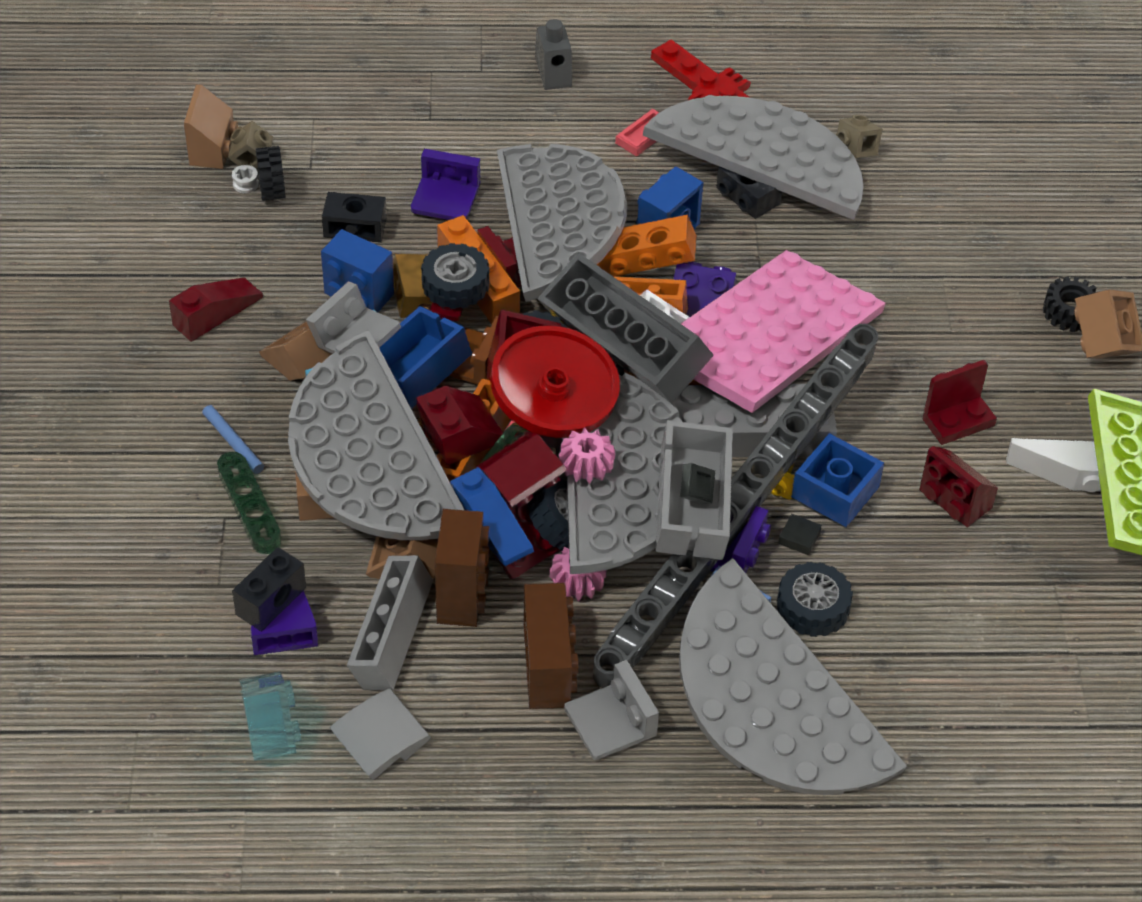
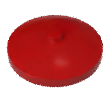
(554, 381)

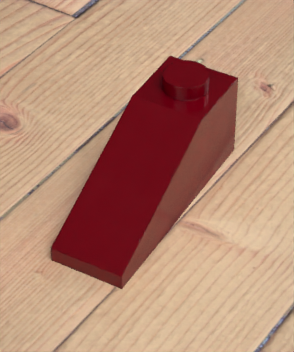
(211, 304)

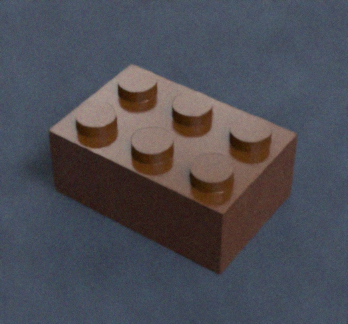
(461, 567)
(549, 645)

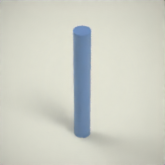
(232, 438)

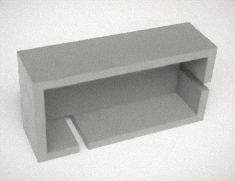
(686, 523)

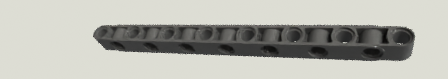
(771, 459)

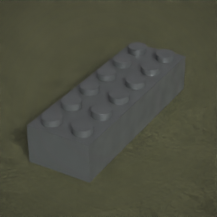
(627, 327)

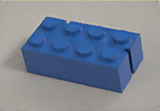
(425, 352)

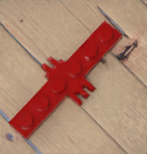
(697, 74)

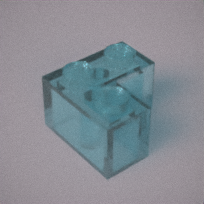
(268, 715)

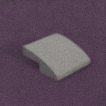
(380, 732)

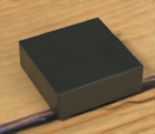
(697, 483)
(799, 534)

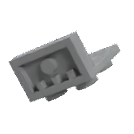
(348, 316)
(614, 715)

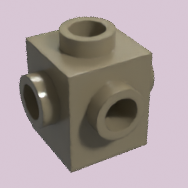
(860, 135)
(245, 142)

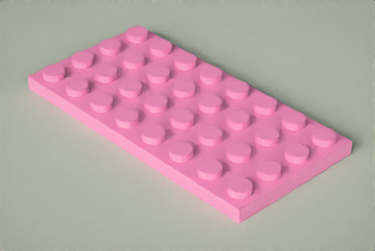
(776, 328)

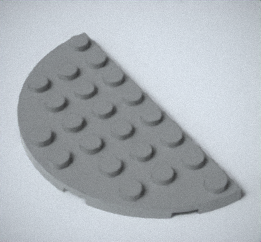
(765, 145)
(559, 206)
(364, 448)
(618, 516)
(770, 697)

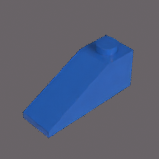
(480, 494)

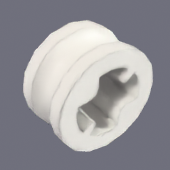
(245, 179)

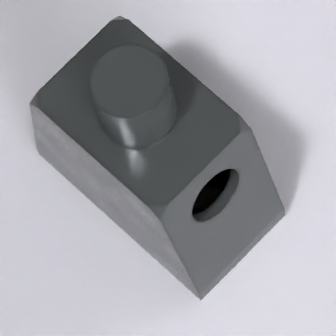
(552, 42)

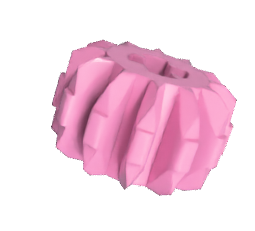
(587, 455)
(575, 584)

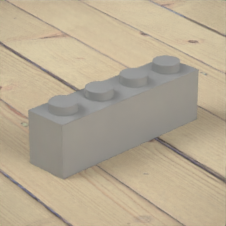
(390, 623)

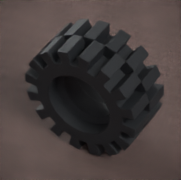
(270, 173)
(1062, 292)

